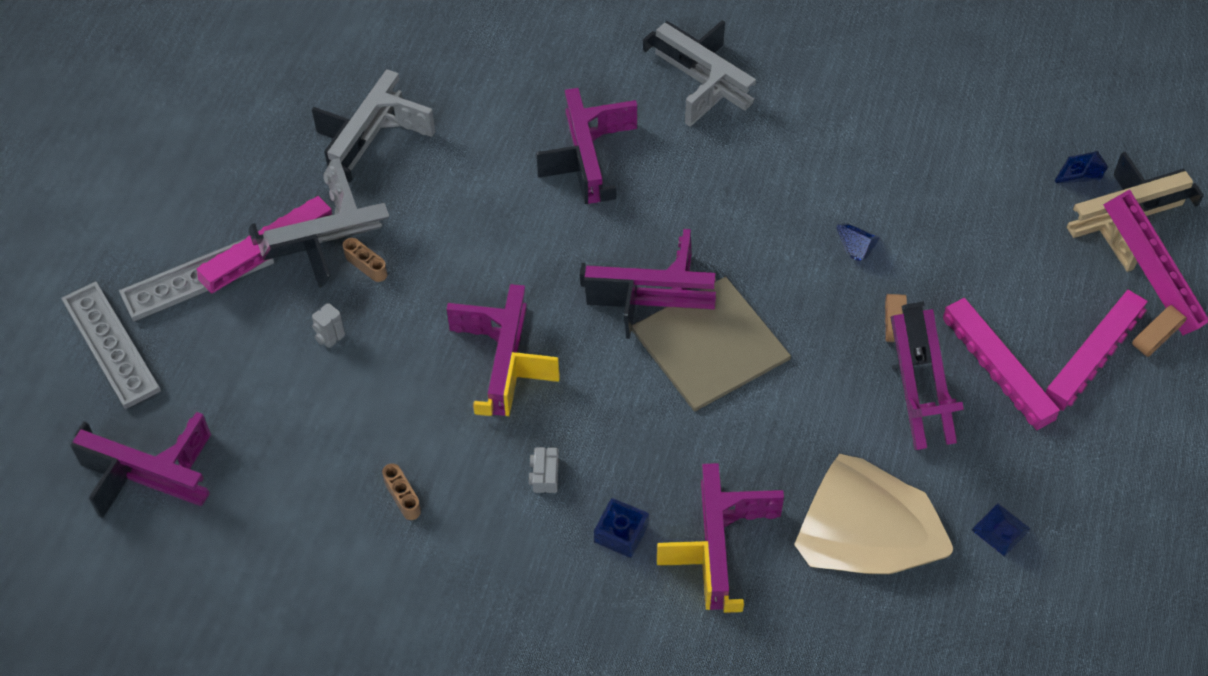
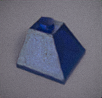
(1082, 168)
(856, 241)
(1001, 529)

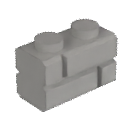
(328, 325)
(545, 470)

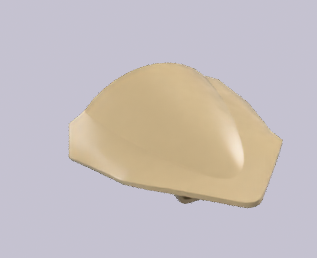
(870, 522)

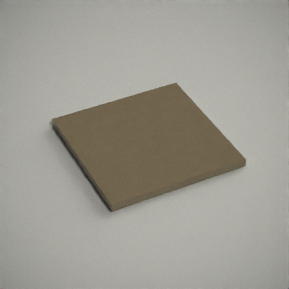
(711, 349)

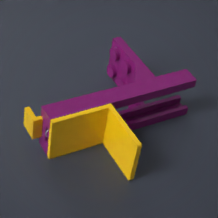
(507, 362)
(712, 551)

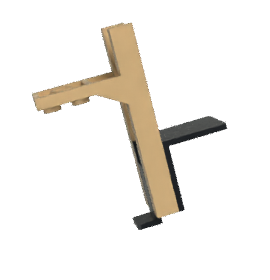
(1151, 194)

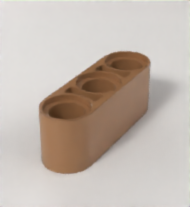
(365, 259)
(892, 307)
(1159, 331)
(403, 499)

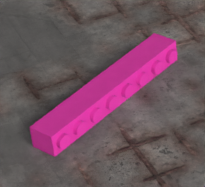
(245, 256)
(1155, 260)
(1096, 349)
(1001, 364)

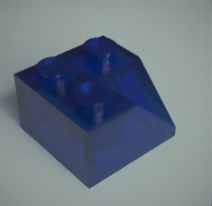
(621, 527)

